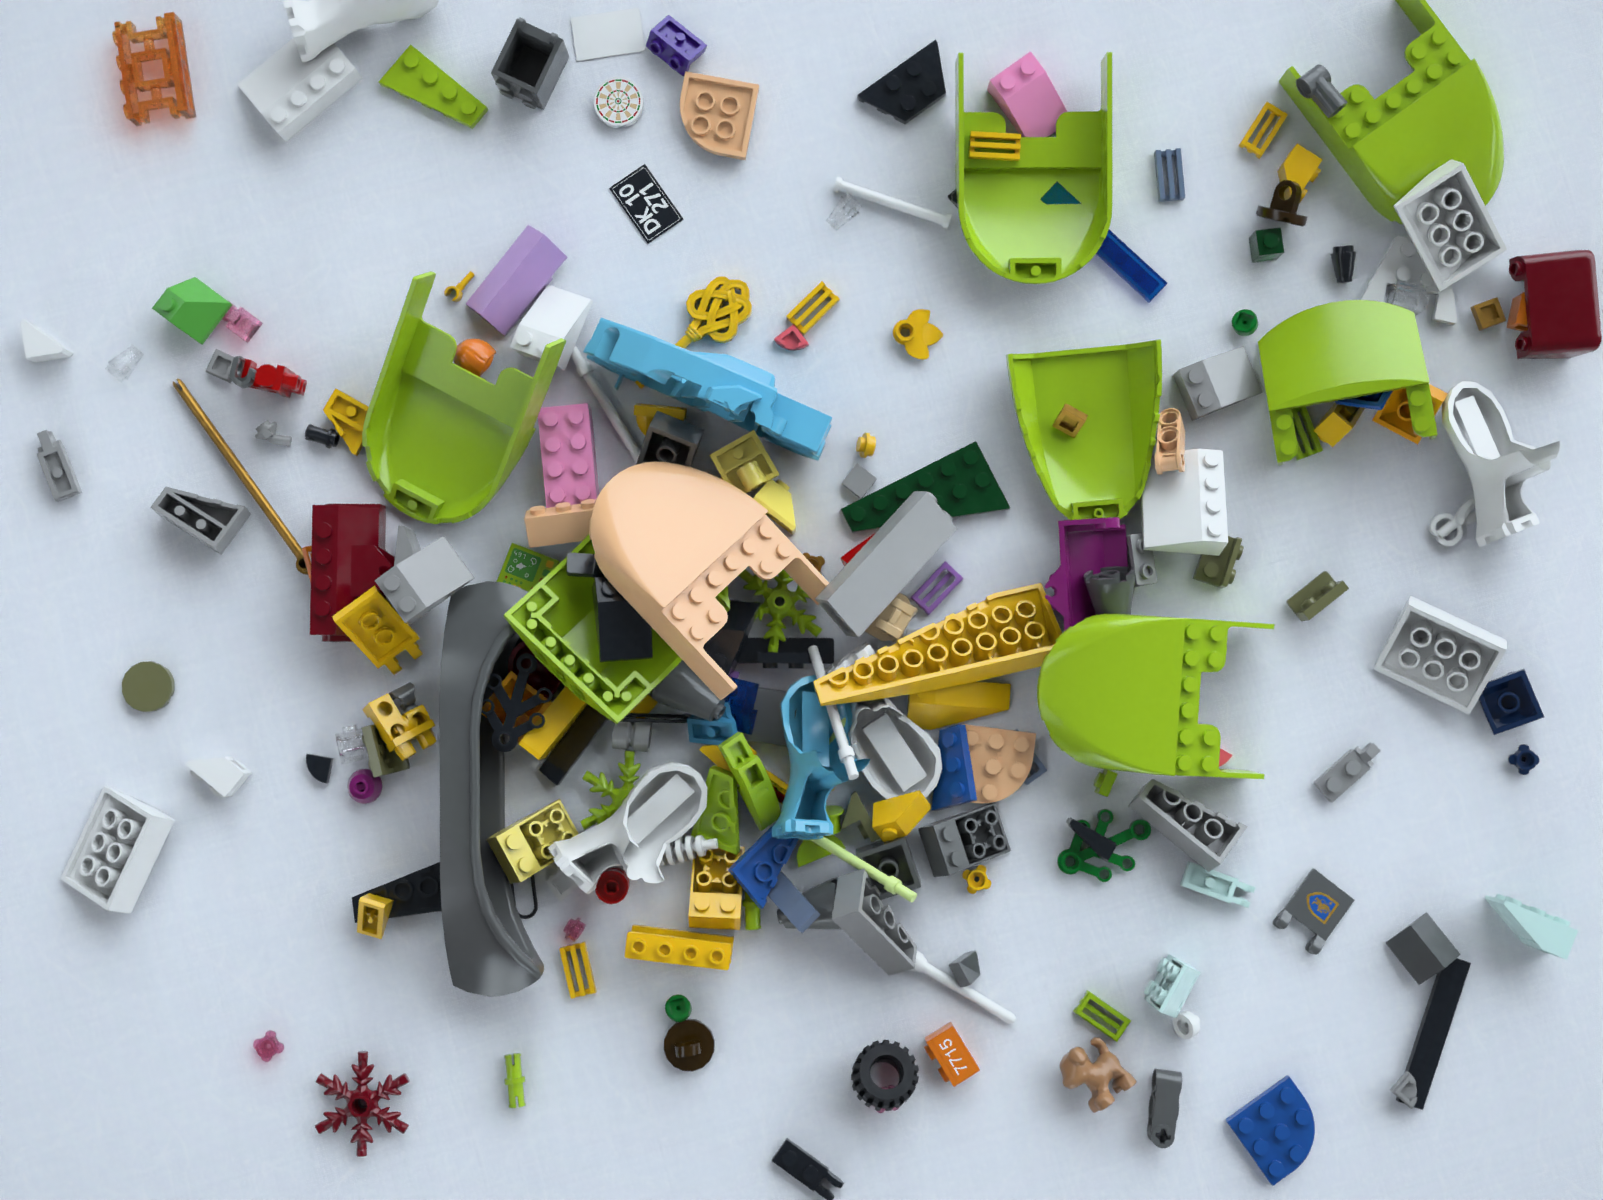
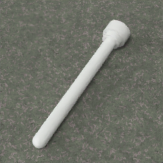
(922, 965)

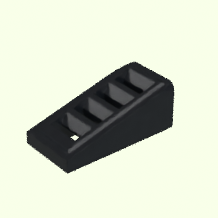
(1098, 843)

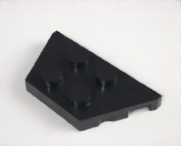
(909, 87)

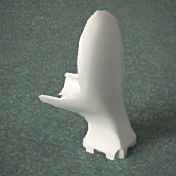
(324, 22)
(1493, 460)
(899, 750)
(656, 810)

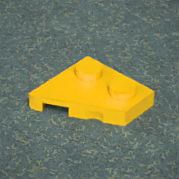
(348, 418)

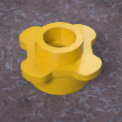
(969, 876)

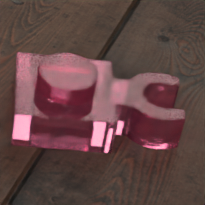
(242, 322)

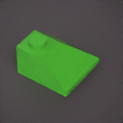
(192, 308)

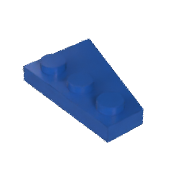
(957, 780)
(761, 864)

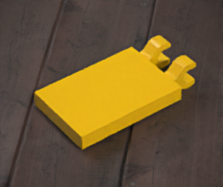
(378, 630)

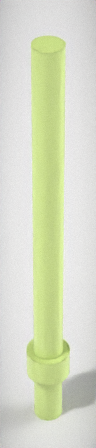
(890, 883)

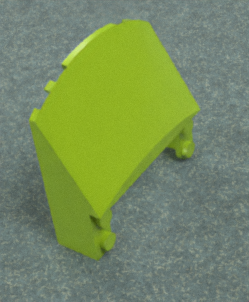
(1340, 355)

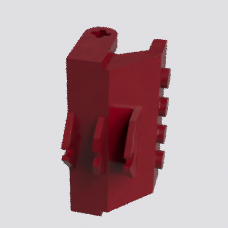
(345, 561)

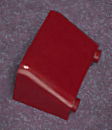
(1559, 304)

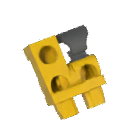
(398, 729)

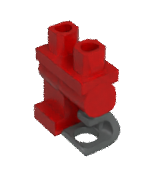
(266, 377)

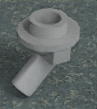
(268, 432)

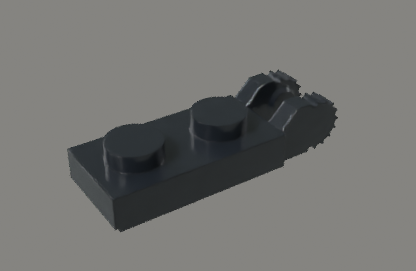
(805, 1168)

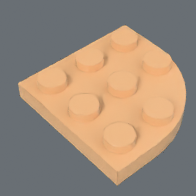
(718, 113)
(999, 761)

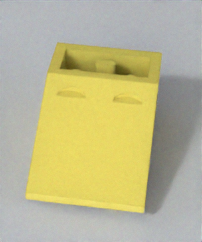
(525, 844)

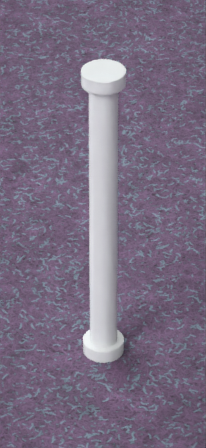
(892, 202)

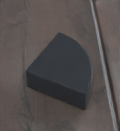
(319, 767)

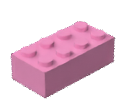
(568, 454)

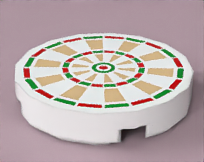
(618, 102)

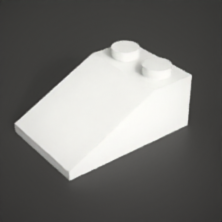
(551, 317)

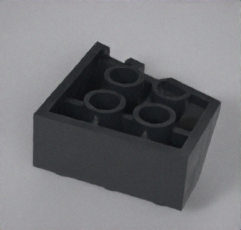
(730, 640)

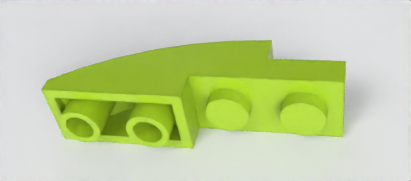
(752, 780)

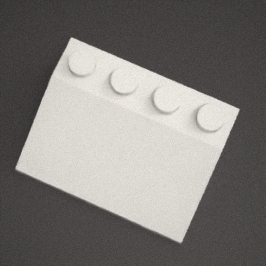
(297, 92)
(1449, 224)
(1188, 507)
(1440, 655)
(117, 850)

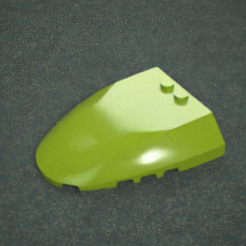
(1110, 457)

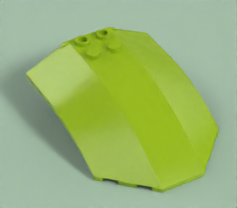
(561, 632)

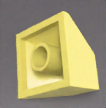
(778, 502)

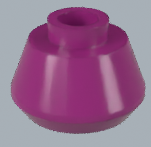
(371, 785)

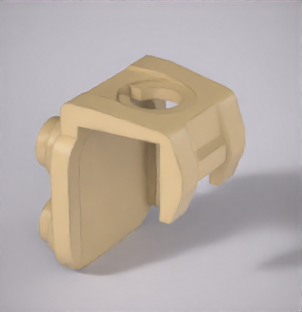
(893, 620)

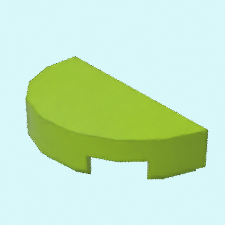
(810, 851)

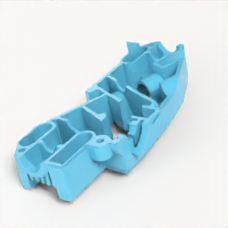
(711, 384)

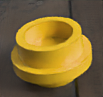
(866, 445)

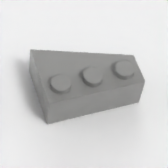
(201, 517)

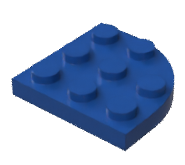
(1276, 1129)

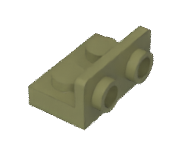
(1219, 569)
(1316, 596)

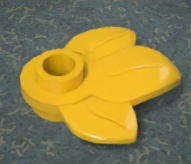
(921, 334)

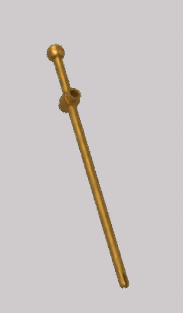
(243, 475)

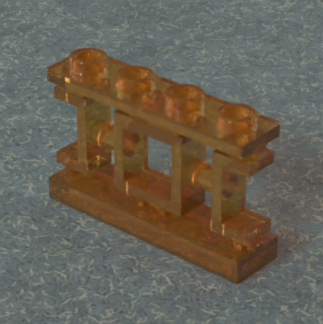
(174, 67)

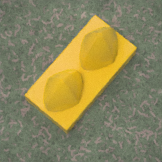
(646, 412)

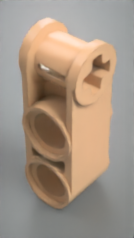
(1170, 442)

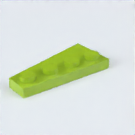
(426, 83)

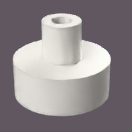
(1186, 1024)

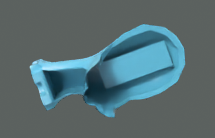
(813, 762)

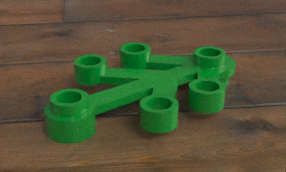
(1087, 853)

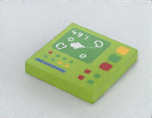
(525, 567)

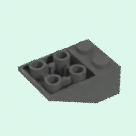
(964, 840)

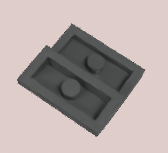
(768, 721)

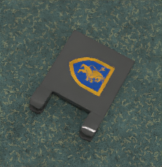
(1317, 906)

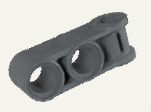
(1164, 1106)

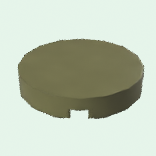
(148, 686)

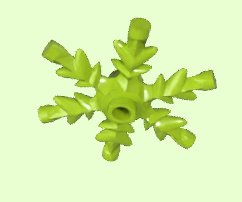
(779, 612)
(617, 794)

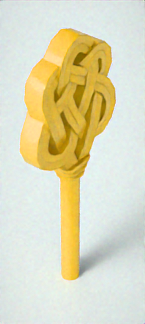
(725, 293)

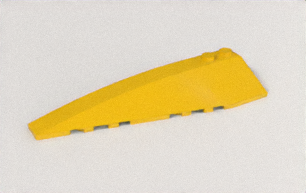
(984, 641)

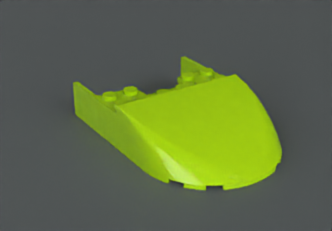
(1417, 124)
(1001, 198)
(440, 433)
(1128, 693)

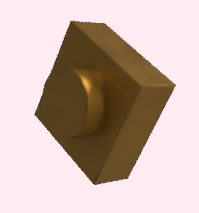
(1488, 313)
(1070, 420)

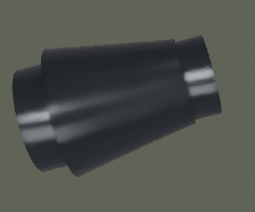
(1343, 262)

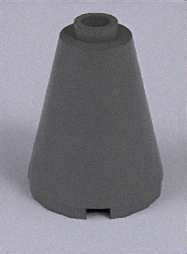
(1111, 589)
(689, 694)
(822, 899)

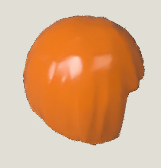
(474, 356)

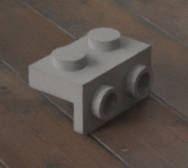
(1141, 561)

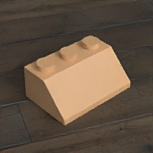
(558, 524)

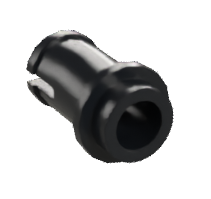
(329, 438)

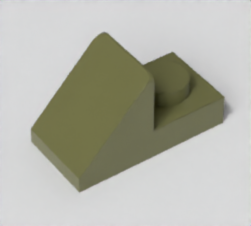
(855, 812)

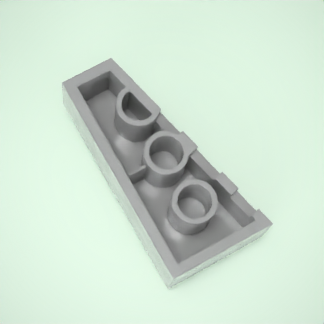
(1188, 824)

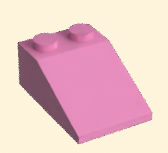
(1027, 97)

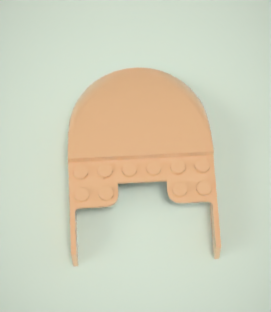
(676, 541)

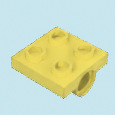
(745, 463)

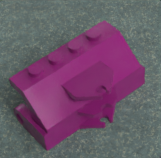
(1083, 548)

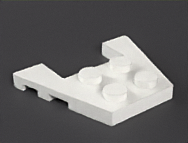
(1405, 265)

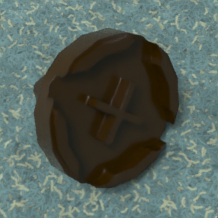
(1283, 209)
(689, 1045)

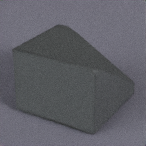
(966, 968)

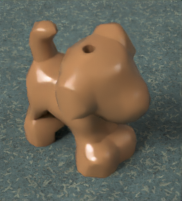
(1079, 1070)

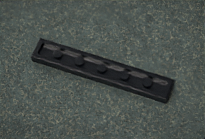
(1435, 1027)

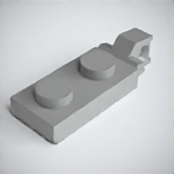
(57, 467)
(1346, 771)

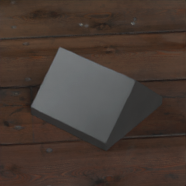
(1423, 949)

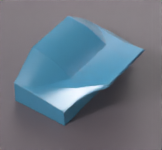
(713, 731)

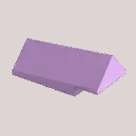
(517, 280)

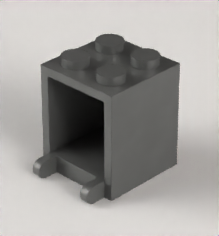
(530, 64)

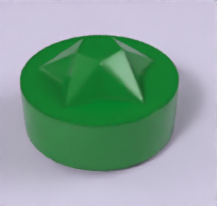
(1245, 322)
(678, 1008)

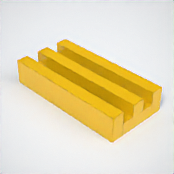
(994, 136)
(1252, 147)
(827, 293)
(582, 991)

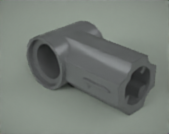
(1318, 86)

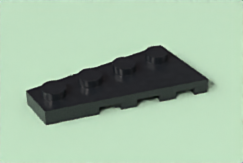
(411, 893)

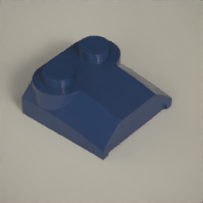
(1510, 702)

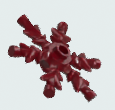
(354, 1107)

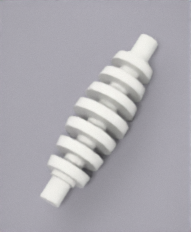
(681, 848)

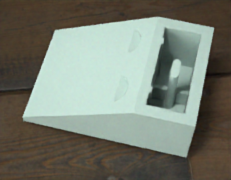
(1535, 926)
(1171, 985)

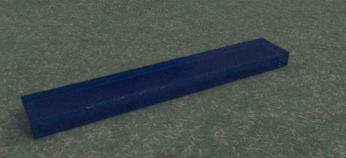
(1116, 253)

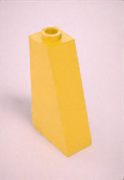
(558, 719)

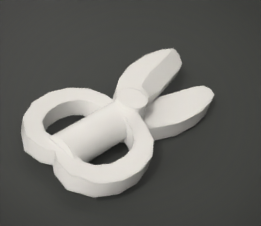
(1462, 518)

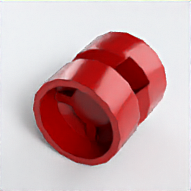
(612, 885)

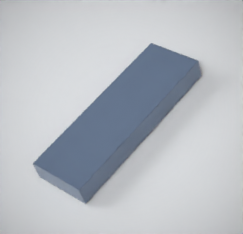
(793, 903)

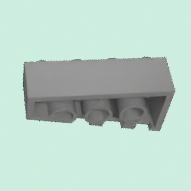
(872, 924)

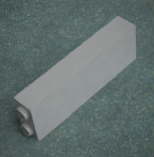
(886, 563)

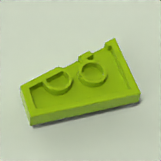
(721, 815)

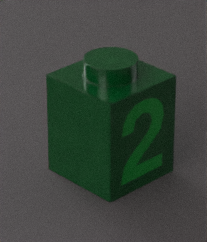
(1266, 245)

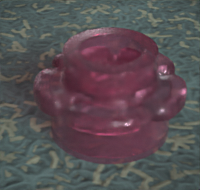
(574, 929)

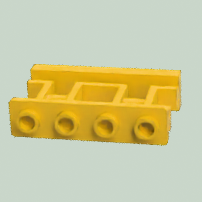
(679, 947)

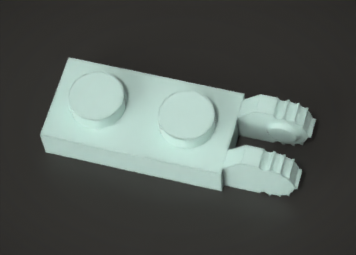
(1214, 884)

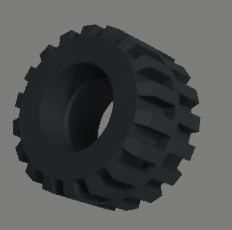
(900, 1060)

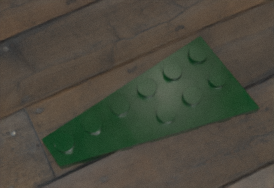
(958, 481)

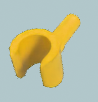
(459, 287)

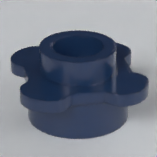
(1531, 759)

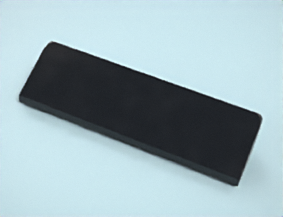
(573, 745)

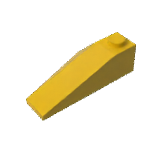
(957, 704)

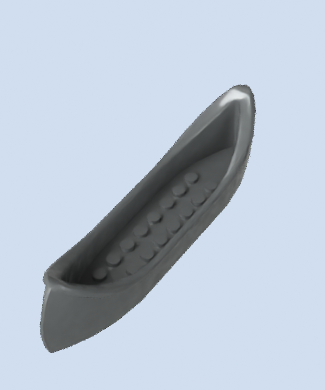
(480, 919)

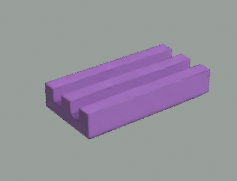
(921, 604)

